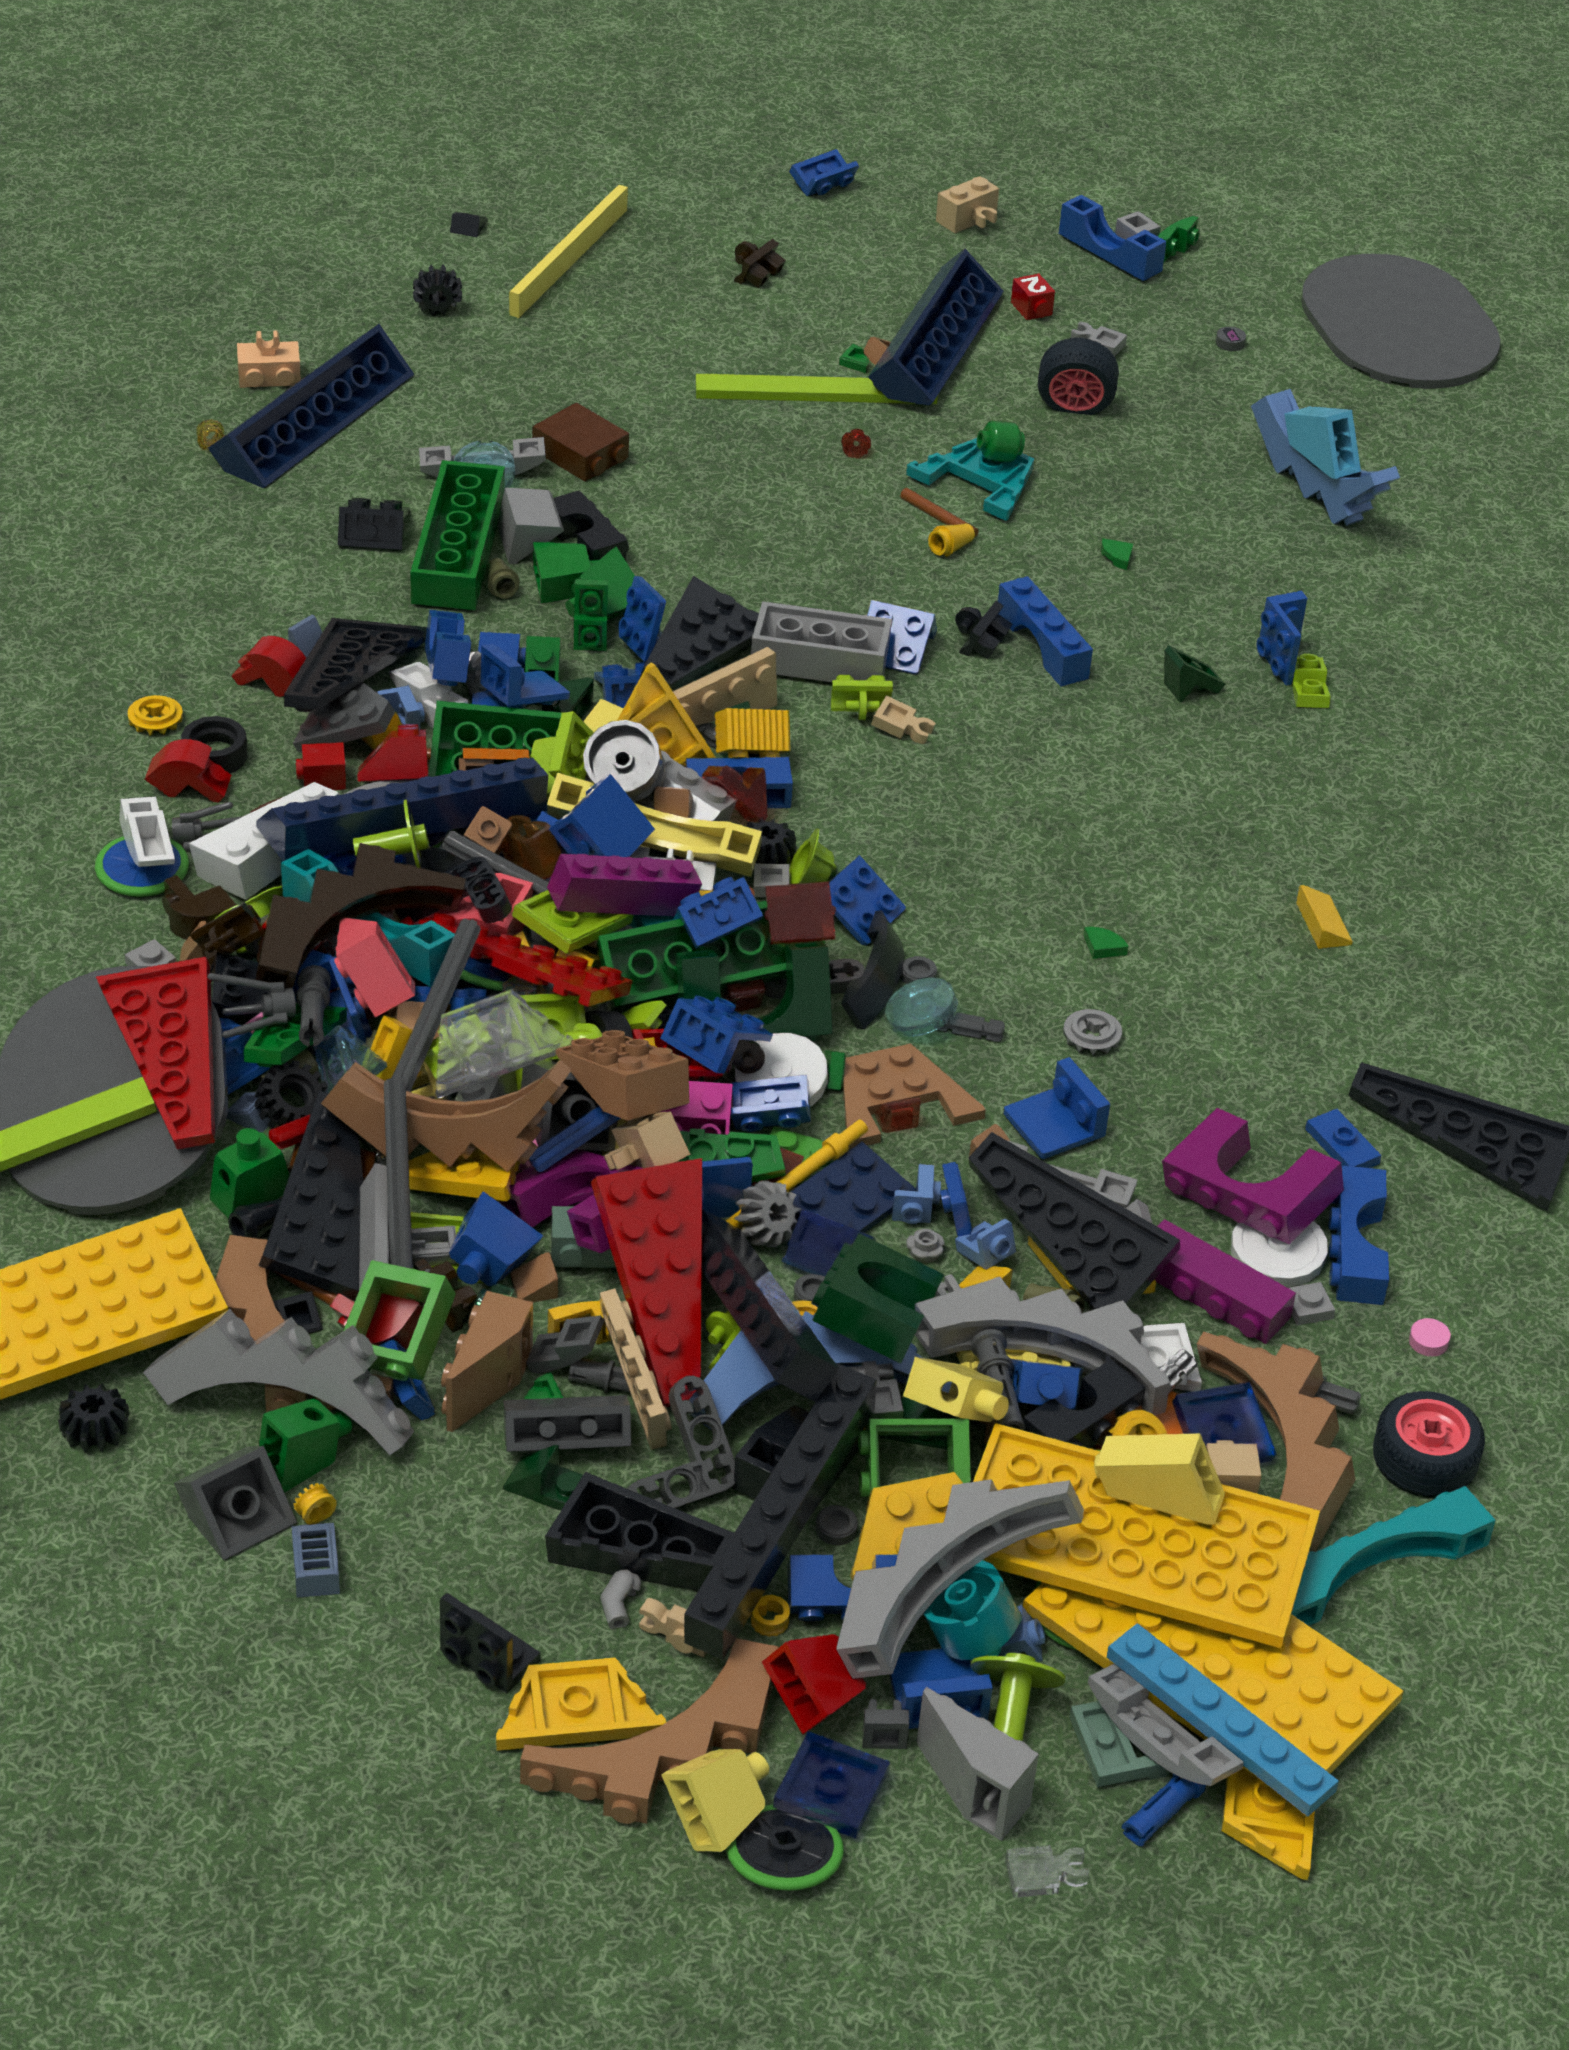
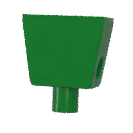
(558, 567)
(619, 577)
(248, 1172)
(302, 1439)

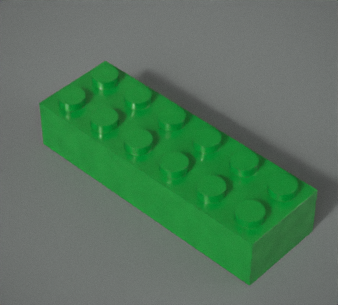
(457, 535)
(650, 952)

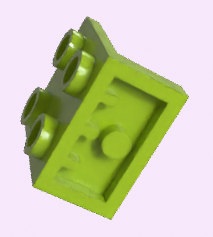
(565, 750)

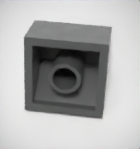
(236, 1501)

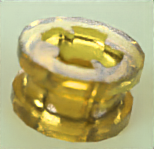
(203, 430)

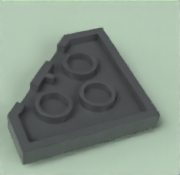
(347, 718)

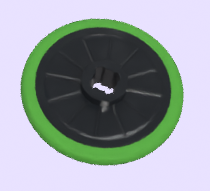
(786, 1851)

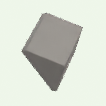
(527, 518)

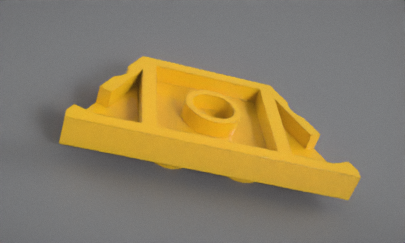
(661, 712)
(464, 1177)
(899, 1507)
(576, 1705)
(1268, 1823)

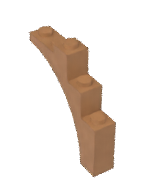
(496, 1126)
(247, 1295)
(1308, 1424)
(629, 1770)

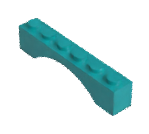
(418, 946)
(1442, 1528)

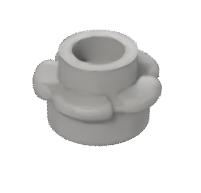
(925, 1245)

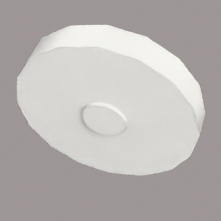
(792, 1056)
(1282, 1262)

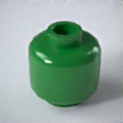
(1001, 441)

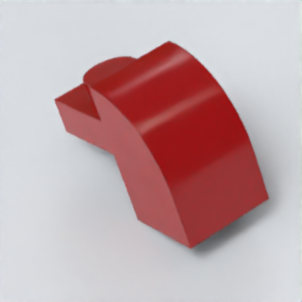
(274, 661)
(185, 764)
(393, 1318)

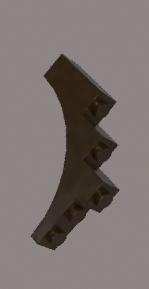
(375, 886)

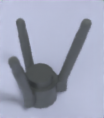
(190, 828)
(277, 1004)

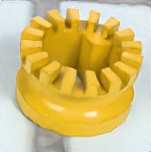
(315, 1504)
(771, 1627)

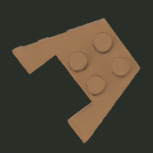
(896, 1076)

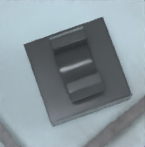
(885, 1727)

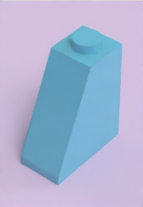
(1325, 439)

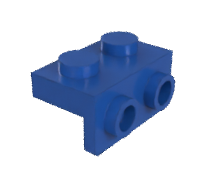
(823, 173)
(771, 1103)

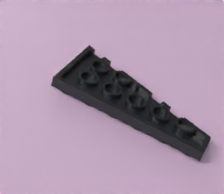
(701, 634)
(347, 656)
(1498, 1141)
(319, 1211)
(1088, 1237)

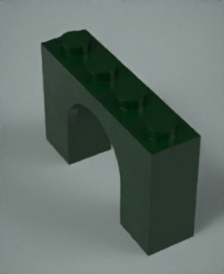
(807, 996)
(874, 1295)

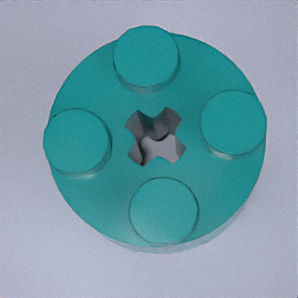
(974, 1614)

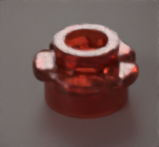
(848, 443)

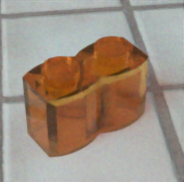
(531, 846)

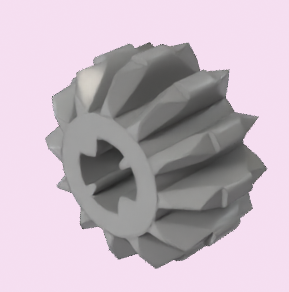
(767, 1213)

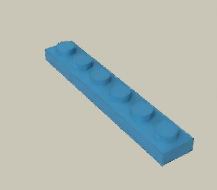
(1224, 1718)

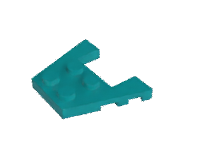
(967, 462)

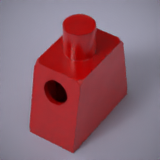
(812, 1679)

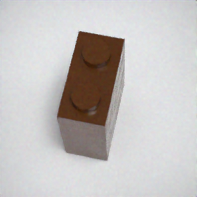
(582, 441)

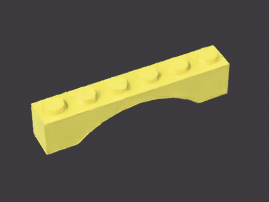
(721, 842)

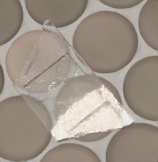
(491, 1041)

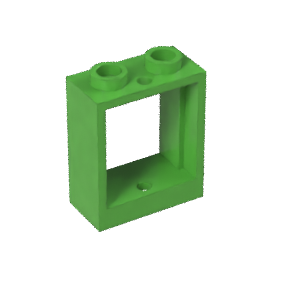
(412, 1285)
(957, 1445)

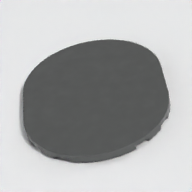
(1400, 320)
(74, 1050)

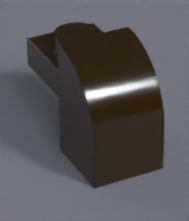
(189, 910)

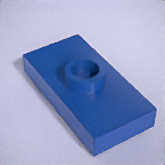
(1342, 1140)
(954, 1199)
(413, 1391)

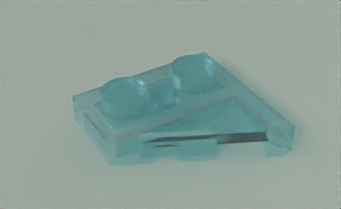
(340, 1051)

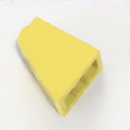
(1162, 1474)

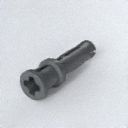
(313, 998)
(998, 1366)

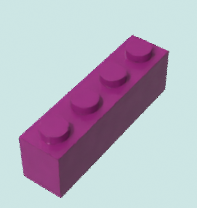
(621, 884)
(1226, 1287)

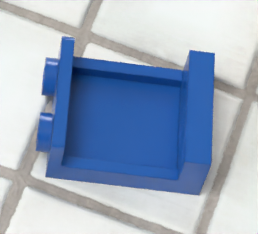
(603, 823)

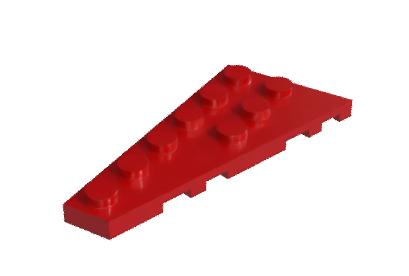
(542, 967)
(169, 1034)
(657, 1249)

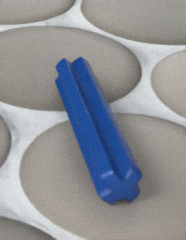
(571, 1138)

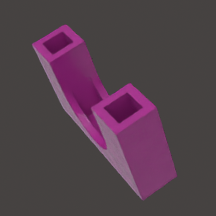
(564, 1185)
(1275, 1207)

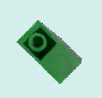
(543, 655)

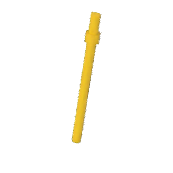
(832, 1148)

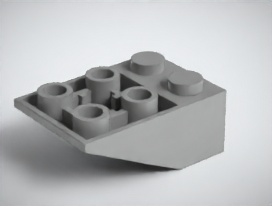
(977, 1764)

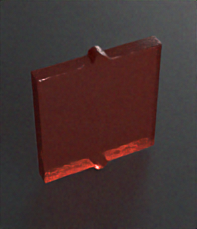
(800, 912)

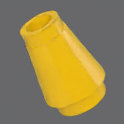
(950, 538)

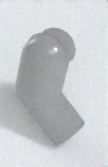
(620, 1585)

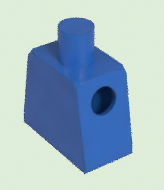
(491, 1242)
(1046, 1381)

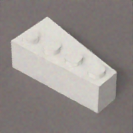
(240, 855)

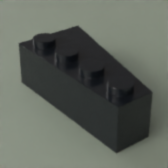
(618, 1529)

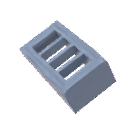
(316, 1581)

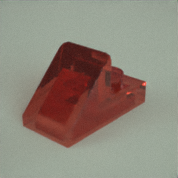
(747, 789)

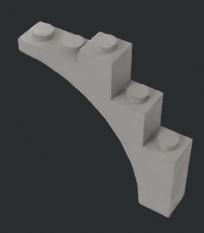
(1045, 1326)
(284, 1357)
(932, 1556)

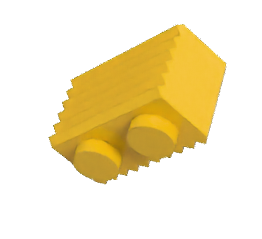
(752, 732)

